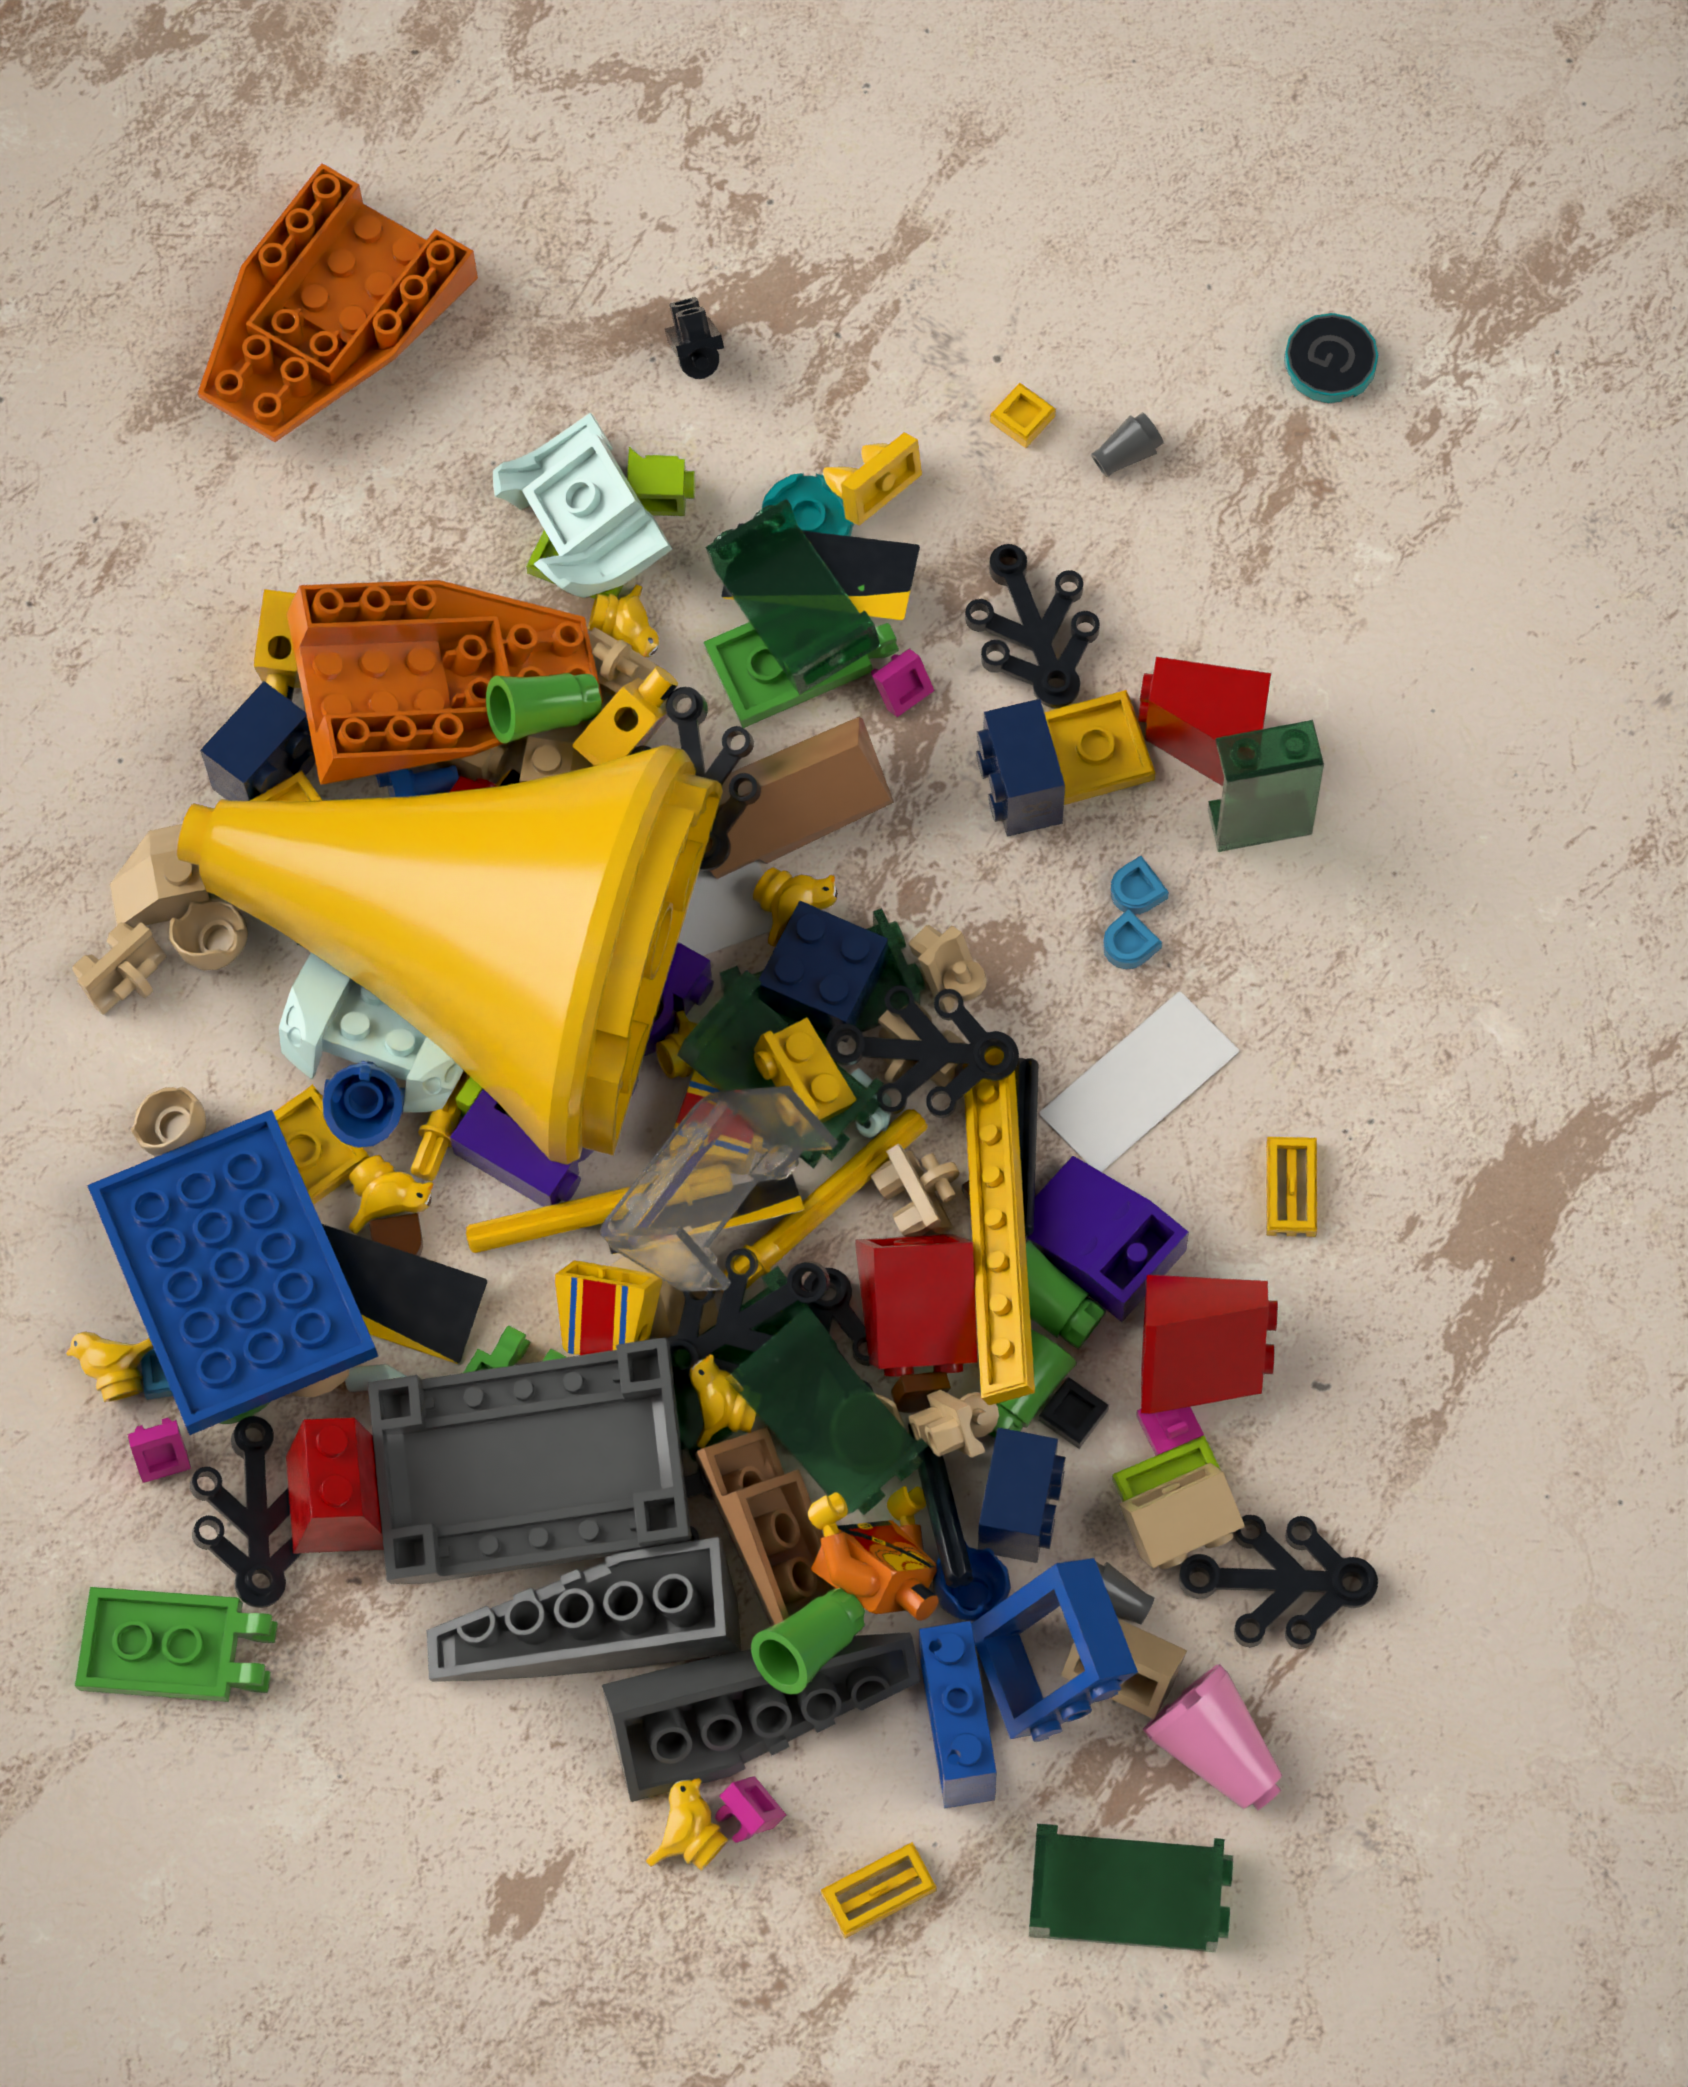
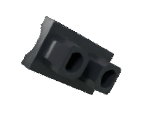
(694, 339)

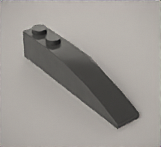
(614, 1616)
(722, 1712)

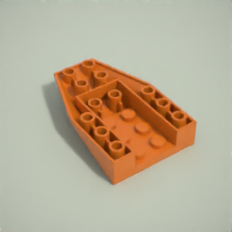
(326, 306)
(406, 666)

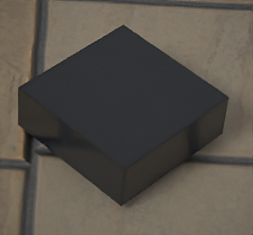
(1073, 1412)

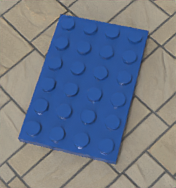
(232, 1272)

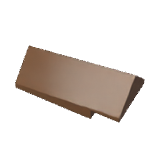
(805, 795)
(766, 1521)

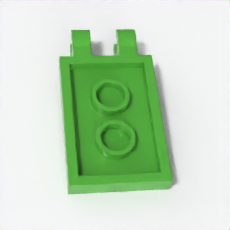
(758, 684)
(169, 1645)

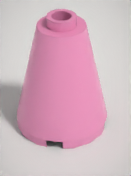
(1218, 1740)

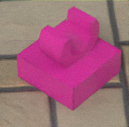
(902, 682)
(1169, 1428)
(159, 1450)
(751, 1806)

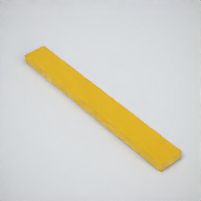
(999, 1238)

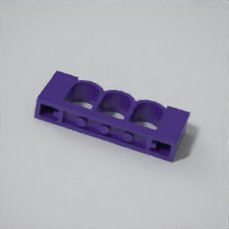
(508, 1154)

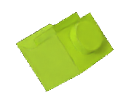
(661, 483)

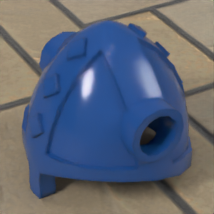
(362, 1104)

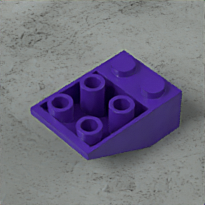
(1104, 1235)

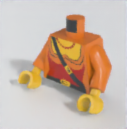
(877, 1559)

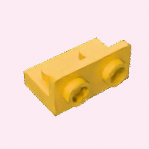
(801, 1061)

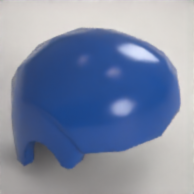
(987, 1589)

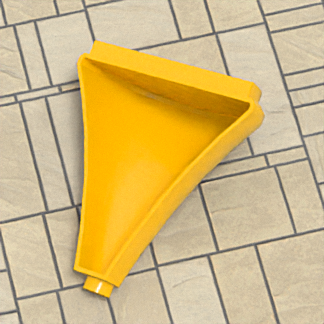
(493, 919)

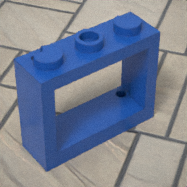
(1096, 1634)
(957, 1714)

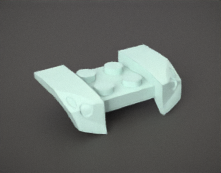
(585, 510)
(348, 1021)

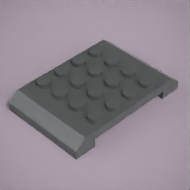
(529, 1464)

